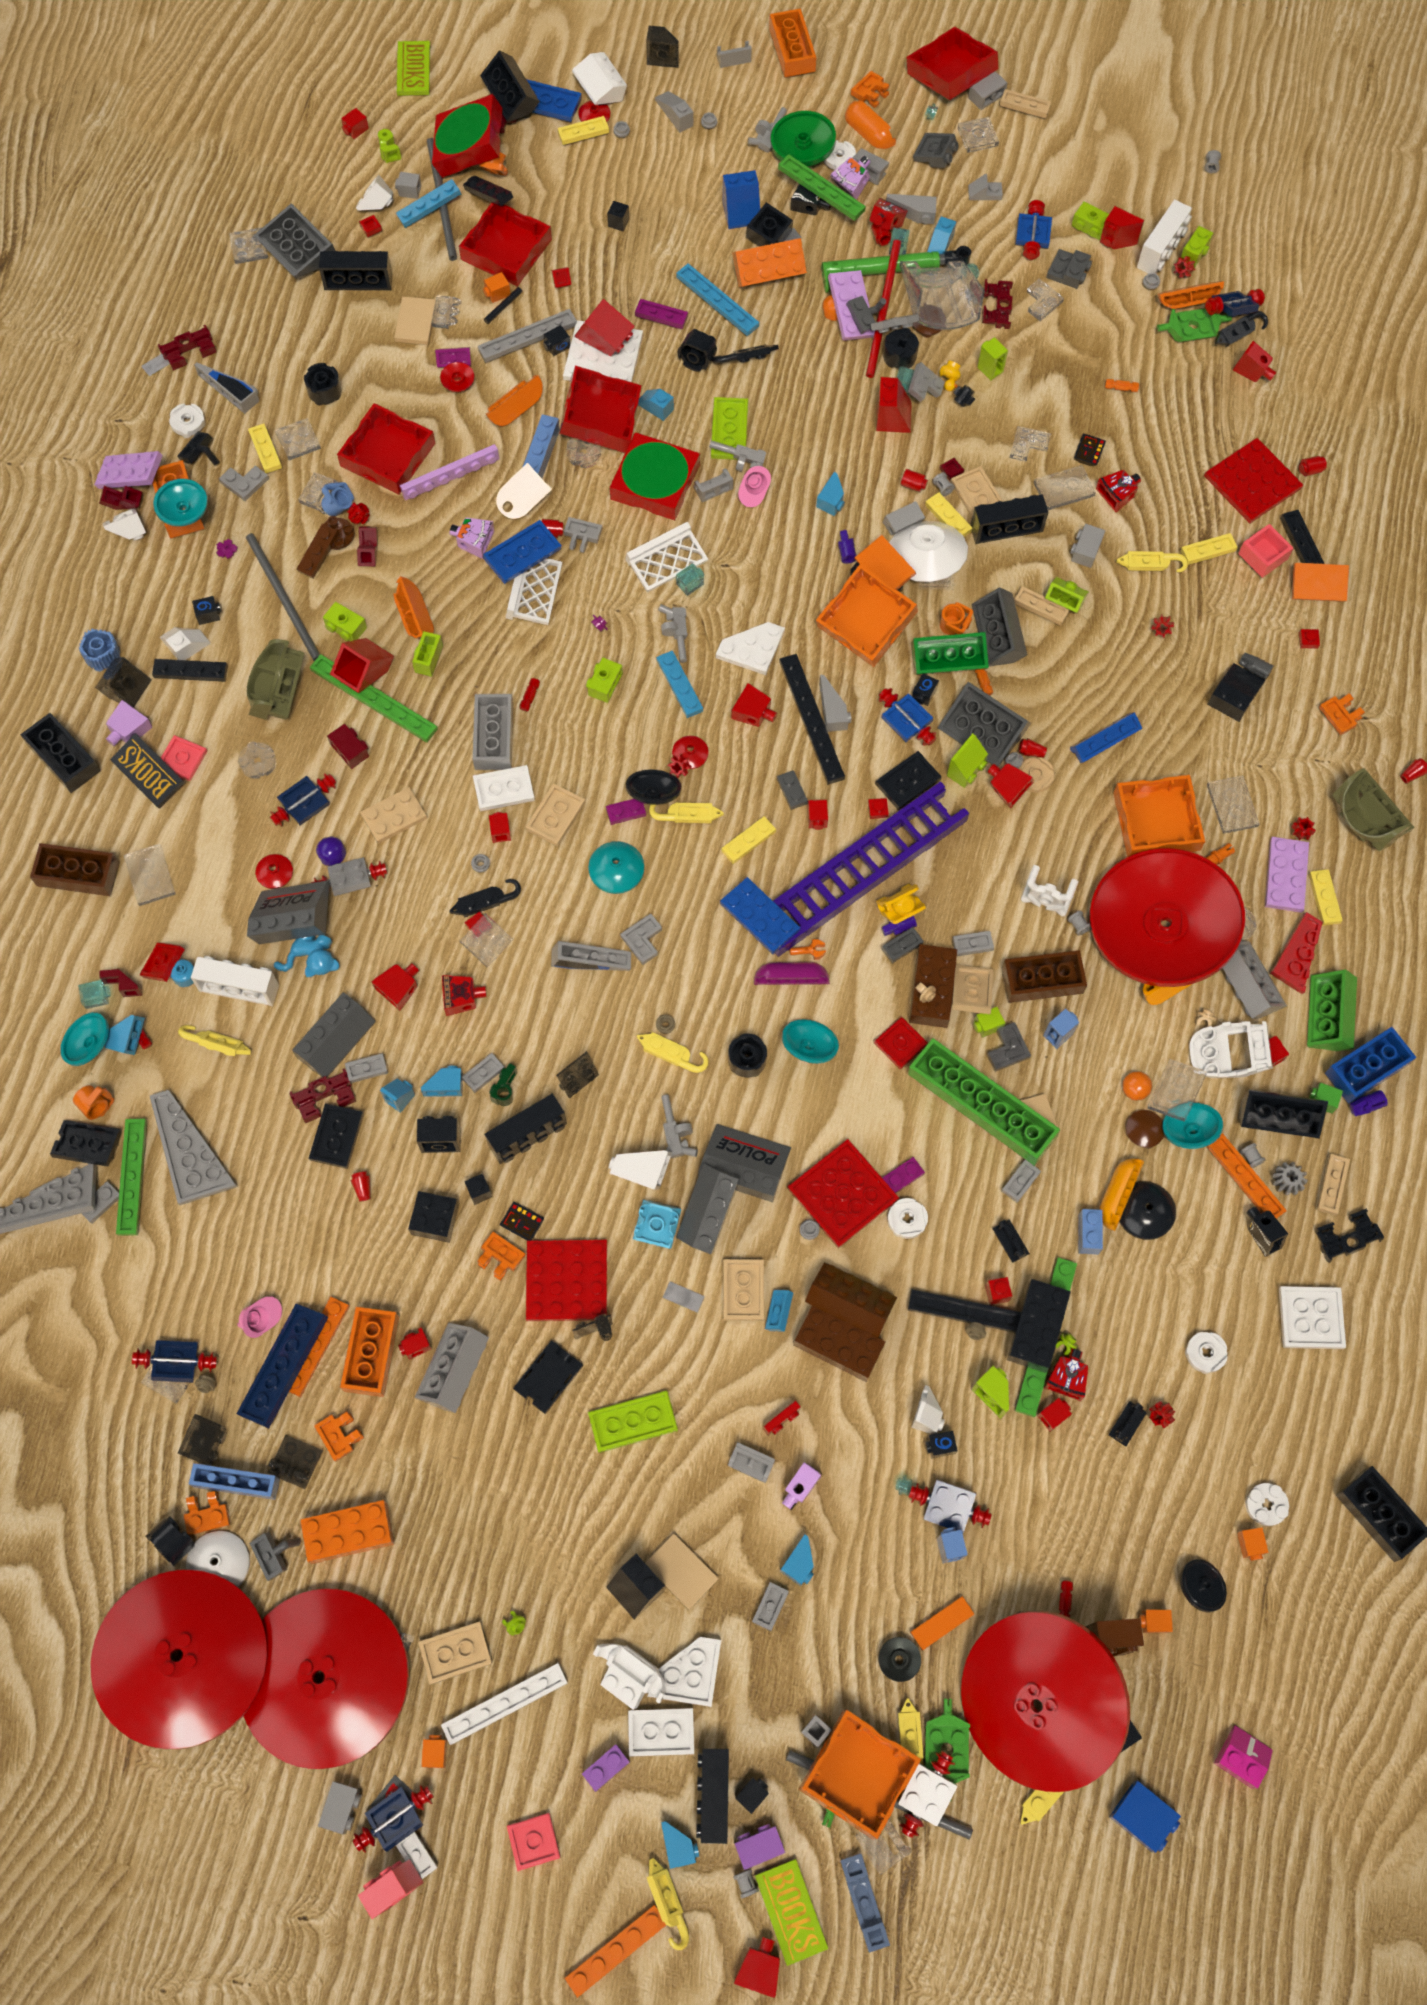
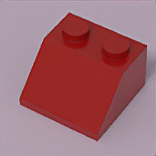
(1121, 229)

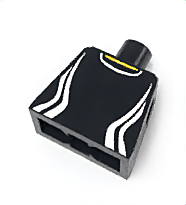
(807, 202)
(1266, 1231)

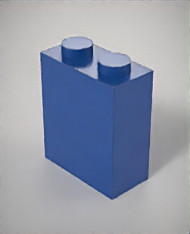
(1145, 1817)

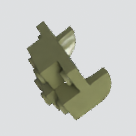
(272, 688)
(1372, 812)

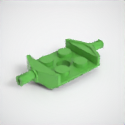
(1206, 325)
(953, 1731)

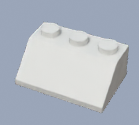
(600, 79)

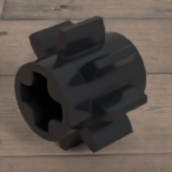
(964, 395)

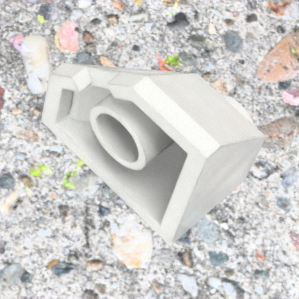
(376, 196)
(126, 525)
(184, 642)
(928, 1414)

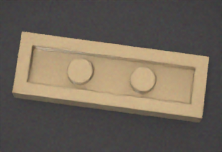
(1025, 103)
(1039, 605)
(1333, 1184)

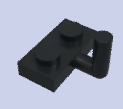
(195, 446)

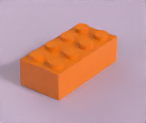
(792, 42)
(769, 262)
(168, 473)
(369, 1352)
(347, 1532)

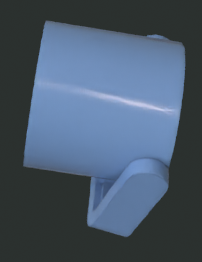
(338, 499)

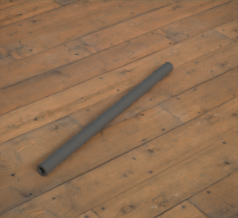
(443, 209)
(298, 624)
(944, 1823)

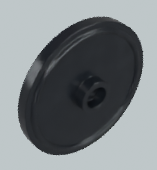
(1203, 1586)

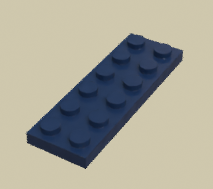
(282, 1366)

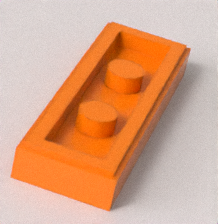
(942, 1623)

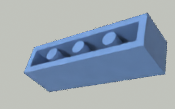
(543, 444)
(234, 1481)

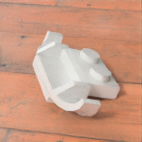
(629, 1674)

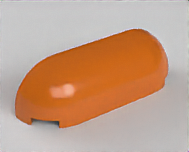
(869, 125)
(1190, 295)
(515, 402)
(412, 608)

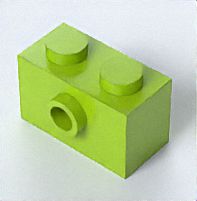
(1089, 220)
(1198, 245)
(992, 358)
(1066, 594)
(344, 622)
(427, 654)
(605, 679)

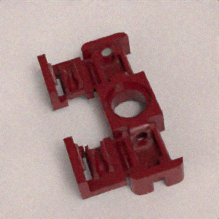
(1001, 314)
(171, 350)
(305, 1097)

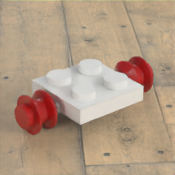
(927, 1794)

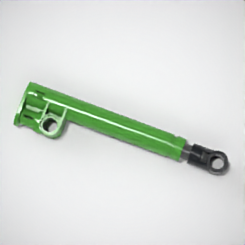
(879, 265)

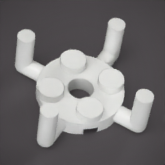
(1047, 894)

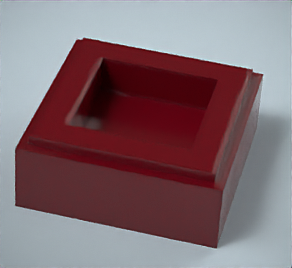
(952, 468)

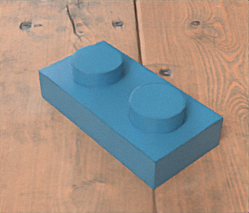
(779, 1310)

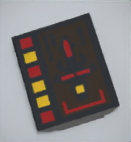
(1089, 450)
(522, 1221)

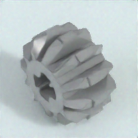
(1295, 1175)

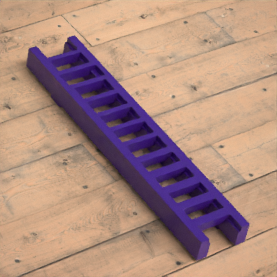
(859, 849)

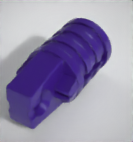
(846, 548)
(899, 927)
(1369, 1103)

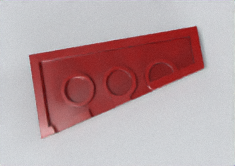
(1298, 953)

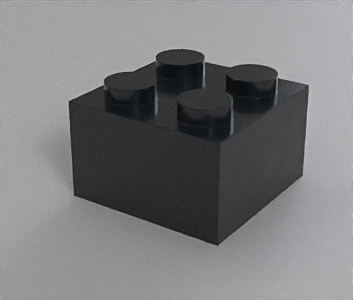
(769, 226)
(438, 1135)
(433, 1216)

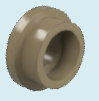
(668, 1019)
(976, 1331)
(205, 1384)

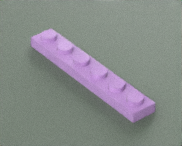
(449, 472)

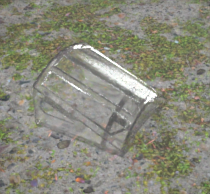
(943, 296)

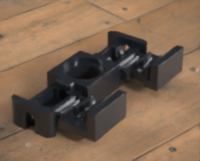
(1365, 1236)

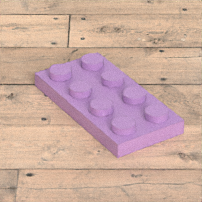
(846, 287)
(128, 470)
(1287, 874)

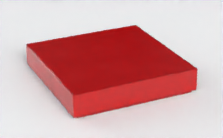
(161, 962)
(901, 1043)

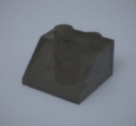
(662, 47)
(123, 682)
(202, 1441)

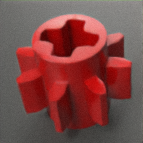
(1179, 266)
(358, 513)
(1162, 620)
(675, 768)
(1302, 833)
(1162, 1414)

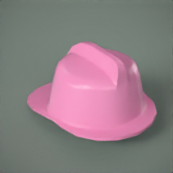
(754, 486)
(260, 1316)

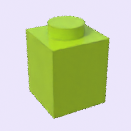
(988, 1023)

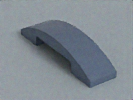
(864, 1903)

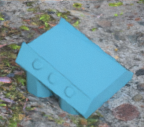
(657, 1223)

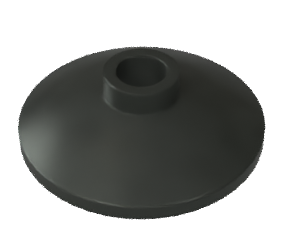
(911, 1659)

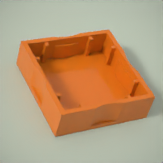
(867, 615)
(1159, 815)
(859, 1774)

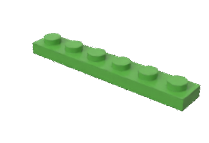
(821, 187)
(131, 1177)

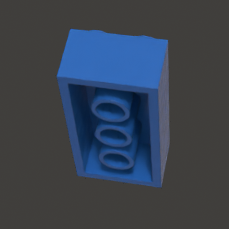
(1370, 1065)

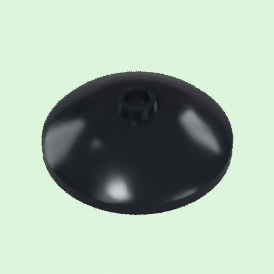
(653, 787)
(1147, 1223)

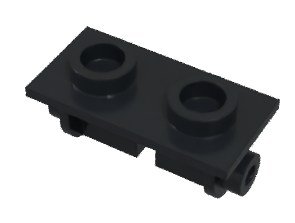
(1010, 1240)
(1128, 1423)

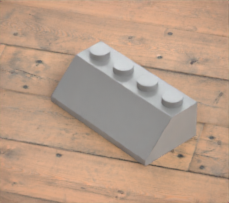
(1253, 983)
(452, 1367)

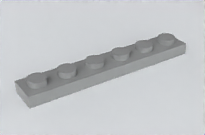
(525, 336)

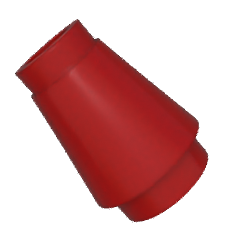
(881, 235)
(1031, 748)
(1415, 770)
(361, 1185)

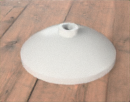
(228, 1549)

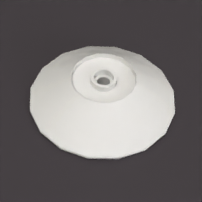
(931, 549)

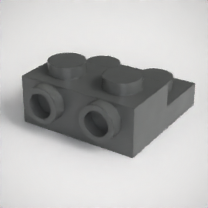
(936, 149)
(1070, 268)

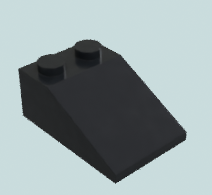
(1236, 692)

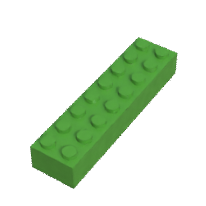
(983, 1101)

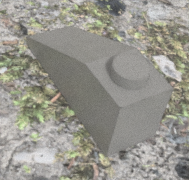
(676, 110)
(920, 208)
(834, 708)

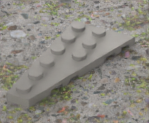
(190, 1161)
(52, 1201)

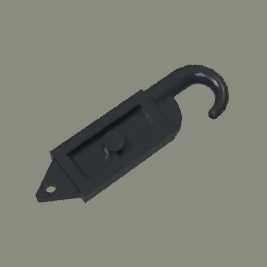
(1240, 329)
(744, 354)
(484, 900)

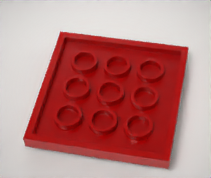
(1253, 480)
(843, 1193)
(566, 1280)

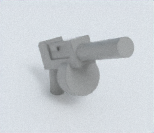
(764, 131)
(742, 453)
(676, 627)
(675, 1132)

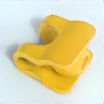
(901, 905)

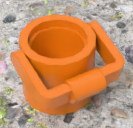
(495, 166)
(953, 617)
(93, 1101)

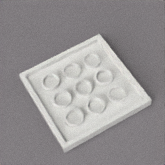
(619, 365)

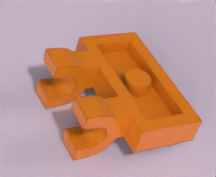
(865, 89)
(1339, 716)
(502, 1251)
(334, 1438)
(207, 1519)

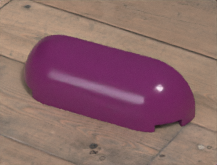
(791, 974)

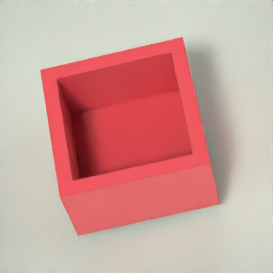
(1265, 550)
(390, 1887)

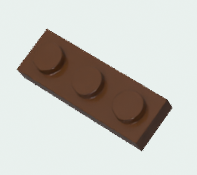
(317, 551)

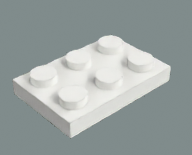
(503, 788)
(661, 1732)

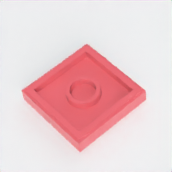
(184, 757)
(533, 1842)

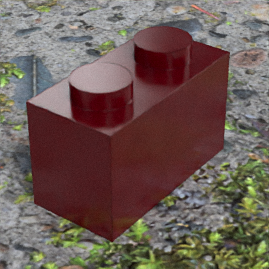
(348, 746)

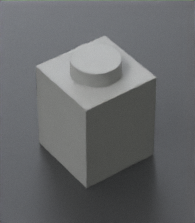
(408, 185)
(816, 1731)

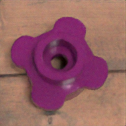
(599, 623)

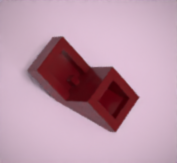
(117, 500)
(367, 546)
(126, 985)

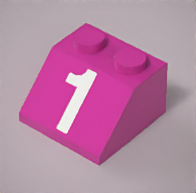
(1244, 1758)

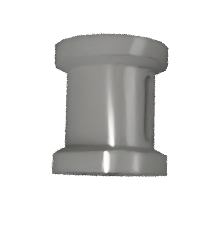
(1212, 164)
(943, 484)
(1079, 923)
(1252, 1155)
(746, 1883)

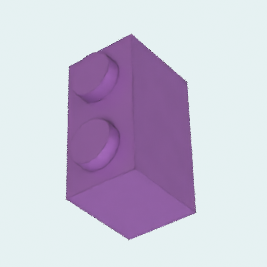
(605, 1768)
(759, 1847)

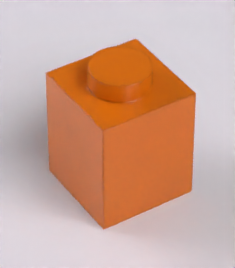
(496, 287)
(1253, 1543)
(1156, 1621)
(434, 1752)

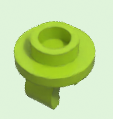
(1069, 1341)
(516, 1625)

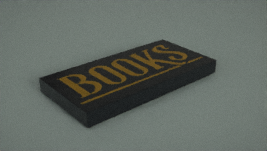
(147, 770)

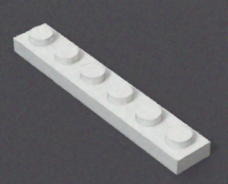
(504, 1704)

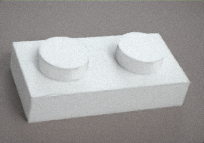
(414, 1849)

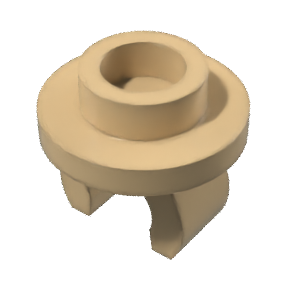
(927, 994)
(1206, 1015)

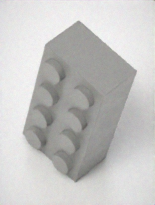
(493, 731)

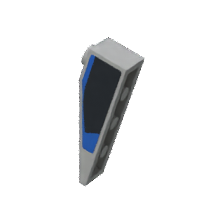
(233, 389)
(587, 957)

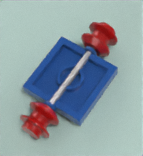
(1033, 230)
(907, 717)

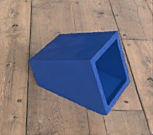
(740, 198)

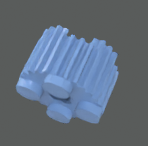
(99, 649)

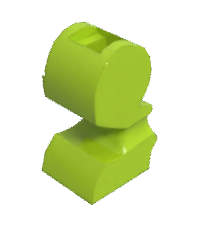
(388, 149)

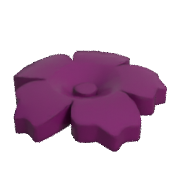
(226, 549)

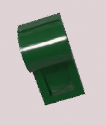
(506, 1077)

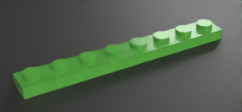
(379, 702)
(1033, 1379)

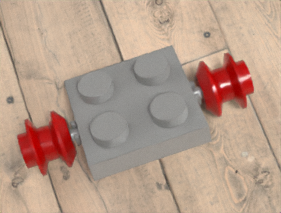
(352, 875)

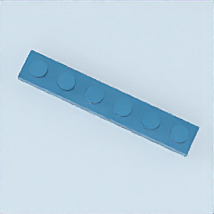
(717, 299)

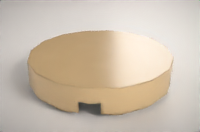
(1041, 771)

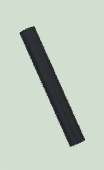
(503, 305)

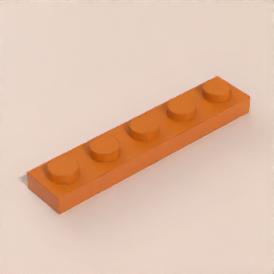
(1245, 1176)
(335, 1311)
(615, 1951)

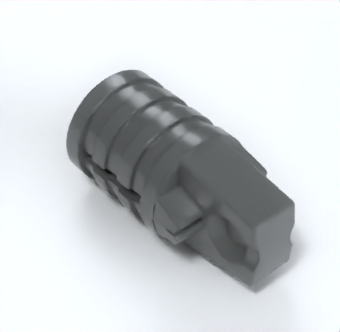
(1256, 665)

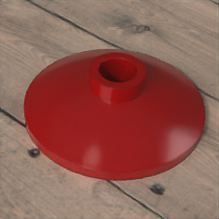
(590, 111)
(457, 371)
(697, 756)
(276, 878)

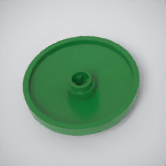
(804, 136)

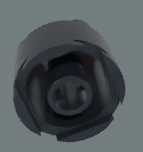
(901, 348)
(697, 350)
(322, 384)
(751, 1065)
(170, 1541)

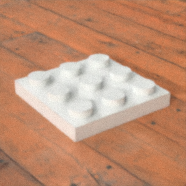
(1312, 1317)

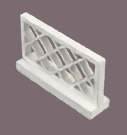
(656, 546)
(518, 588)

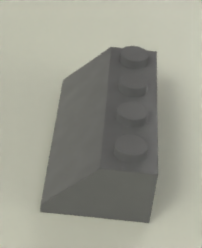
(999, 619)
(333, 1036)
(708, 1208)

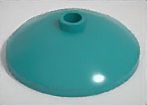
(180, 495)
(616, 877)
(84, 1039)
(810, 1041)
(1199, 1130)

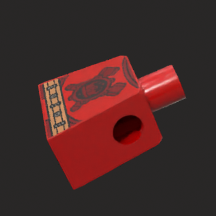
(460, 994)

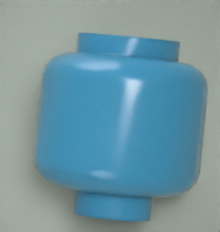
(182, 973)

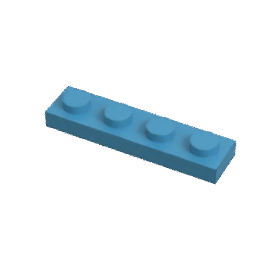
(428, 203)
(679, 684)

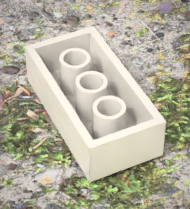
(1165, 237)
(235, 980)

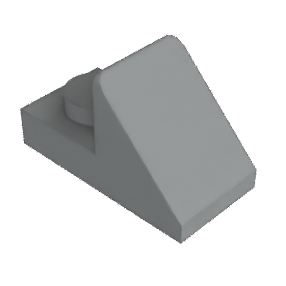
(985, 190)

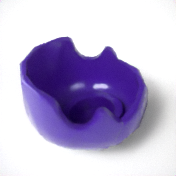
(331, 851)

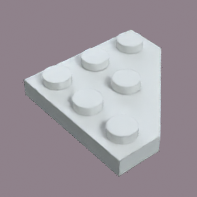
(752, 648)
(692, 1673)

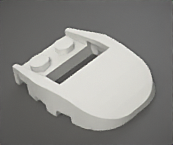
(1212, 1053)

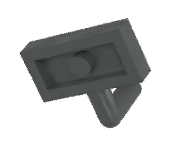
(862, 314)
(269, 1554)

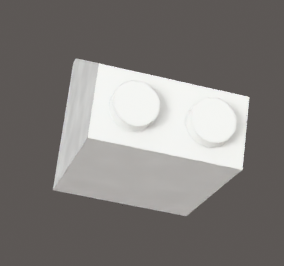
(642, 1167)

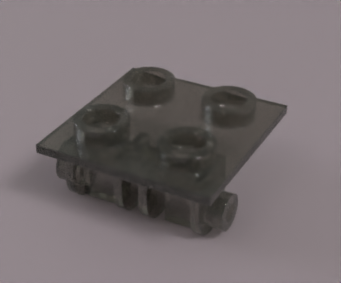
(577, 1075)
(601, 1324)
(295, 1462)

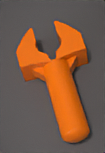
(810, 949)

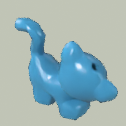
(318, 960)

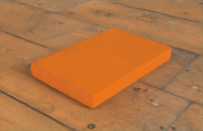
(886, 563)
(1320, 582)

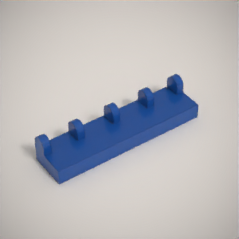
(1106, 737)

